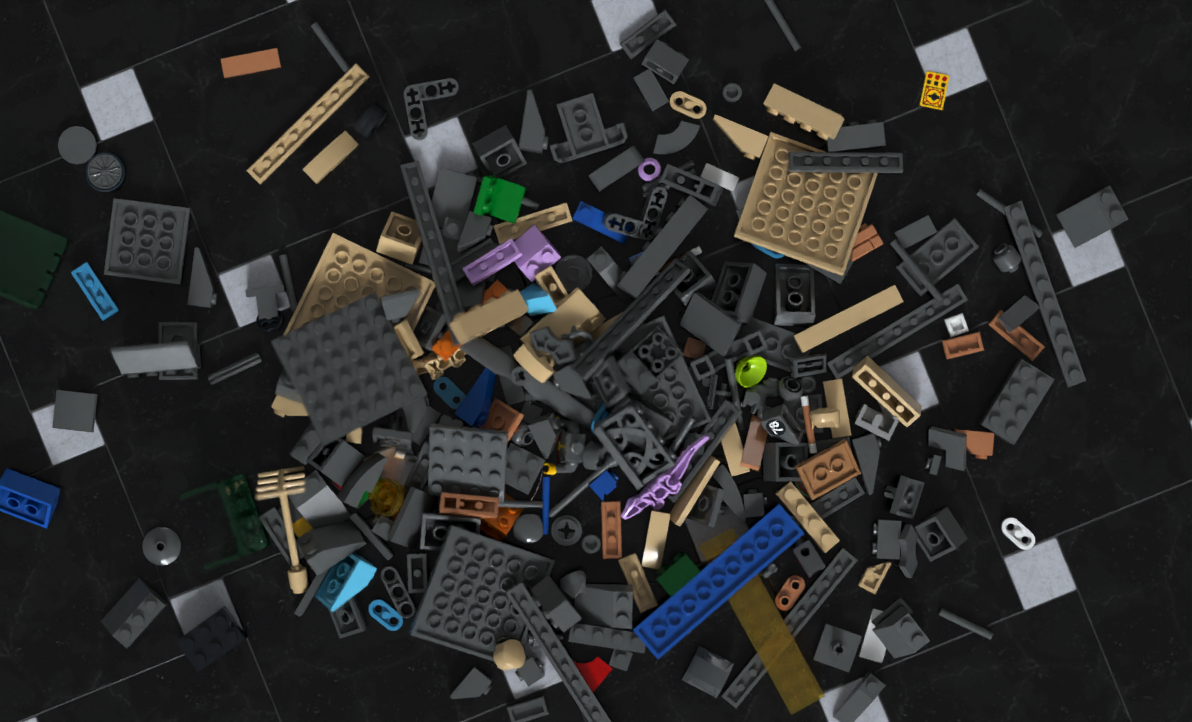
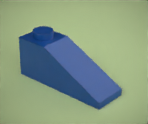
(593, 218)
(478, 401)

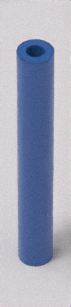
(545, 498)

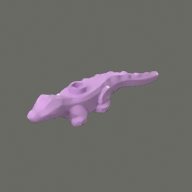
(663, 484)

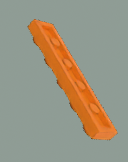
(444, 347)

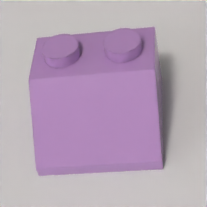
(536, 252)

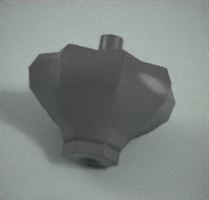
(769, 569)

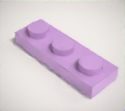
(492, 262)

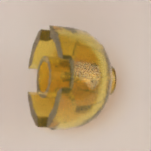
(387, 497)

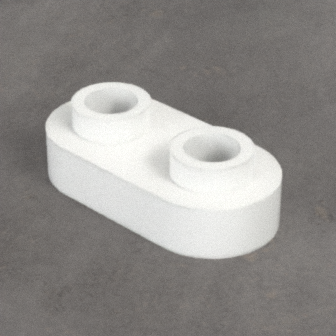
(1017, 533)

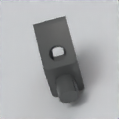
(812, 563)

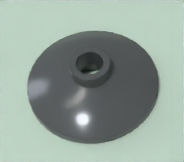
(171, 544)

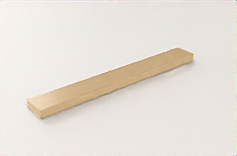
(307, 124)

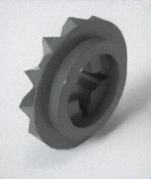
(572, 536)

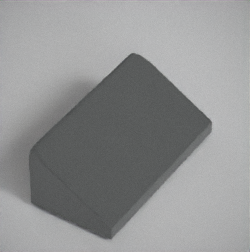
(1018, 313)

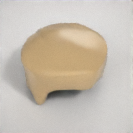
(825, 417)
(509, 655)

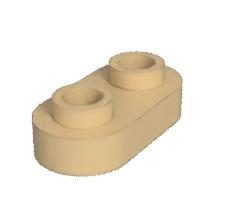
(688, 104)

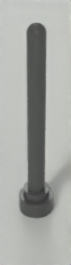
(608, 462)

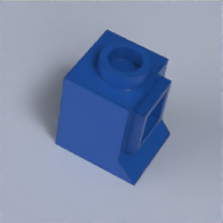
(604, 484)

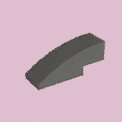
(362, 480)
(731, 495)

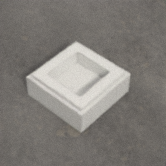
(956, 325)

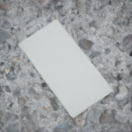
(872, 646)

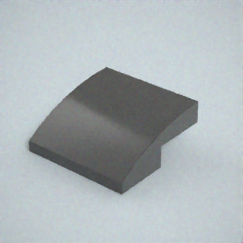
(74, 411)

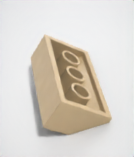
(571, 311)

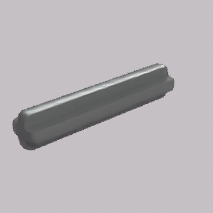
(234, 368)

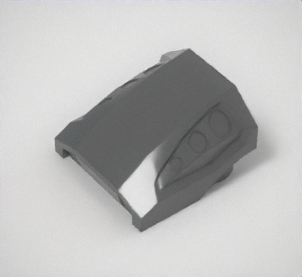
(708, 671)

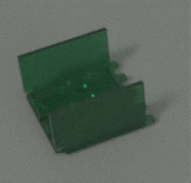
(25, 258)
(242, 515)

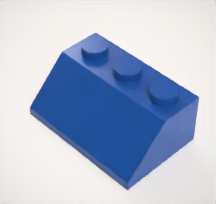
(27, 498)

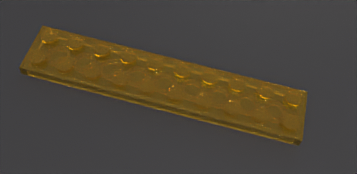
(769, 634)

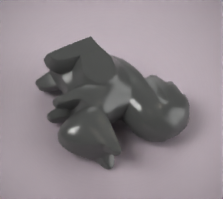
(758, 394)

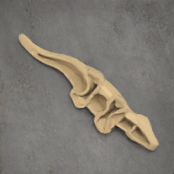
(435, 365)

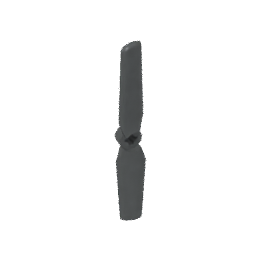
(547, 393)

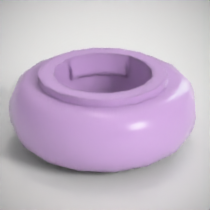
(655, 175)

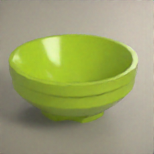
(753, 372)

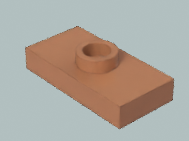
(962, 345)

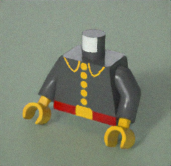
(570, 448)

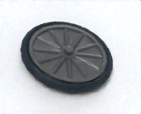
(105, 171)

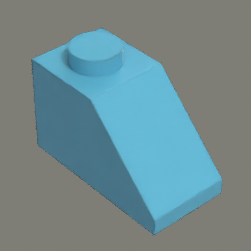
(537, 300)

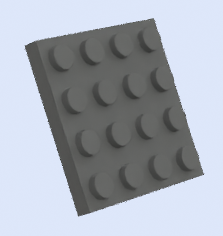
(147, 241)
(467, 461)

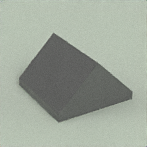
(348, 618)

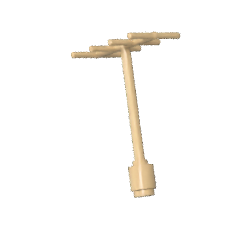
(297, 573)

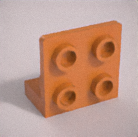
(499, 527)

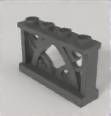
(634, 470)

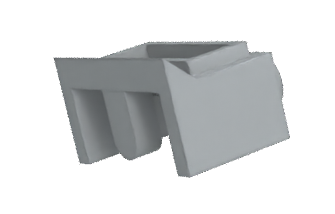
(875, 422)

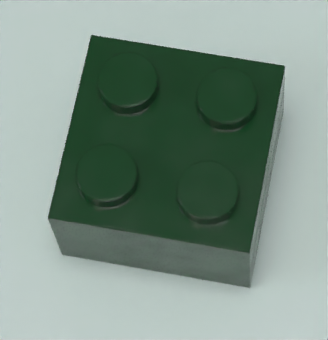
(677, 573)

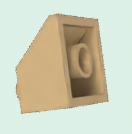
(400, 238)

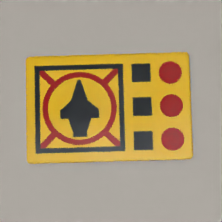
(934, 90)

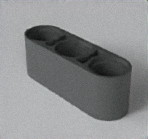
(616, 168)
(398, 601)

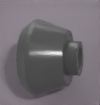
(789, 388)

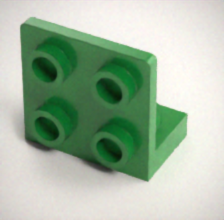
(499, 198)

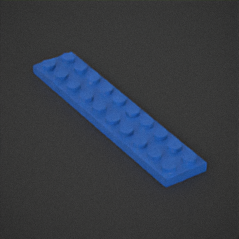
(718, 581)

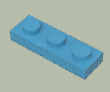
(95, 291)

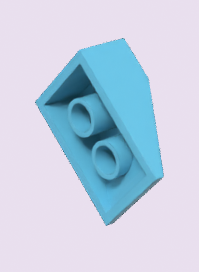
(344, 581)

